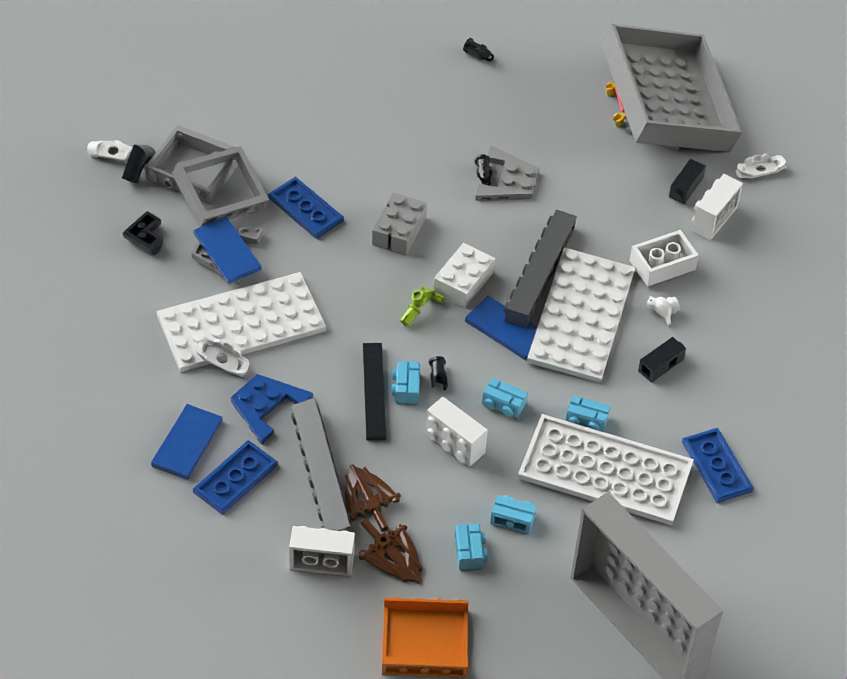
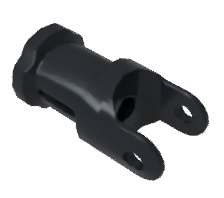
(478, 50)
(483, 171)
(438, 372)

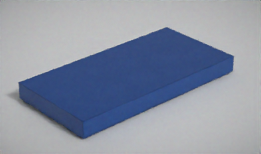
(306, 207)
(227, 250)
(490, 320)
(186, 441)
(717, 465)
(235, 477)

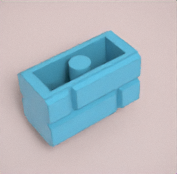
(407, 382)
(504, 398)
(588, 413)
(513, 514)
(469, 546)

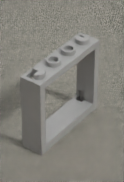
(195, 141)
(230, 211)

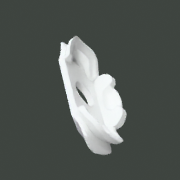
(100, 149)
(771, 164)
(235, 364)

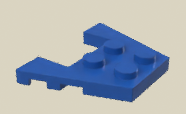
(260, 397)

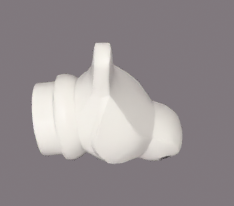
(664, 307)

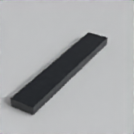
(374, 391)

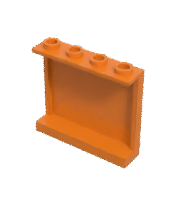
(425, 637)

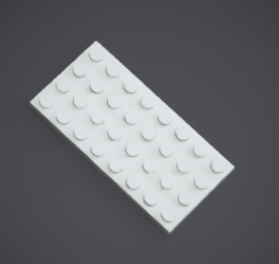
(581, 315)
(245, 317)
(595, 462)

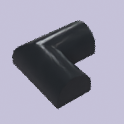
(138, 158)
(142, 233)

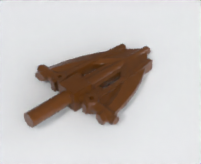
(359, 480)
(405, 567)

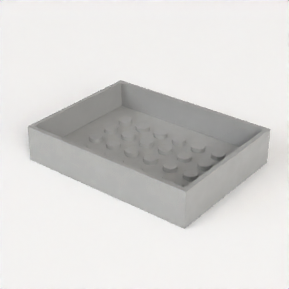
(670, 88)
(644, 591)

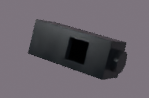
(687, 181)
(662, 359)

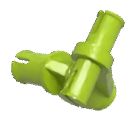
(419, 299)

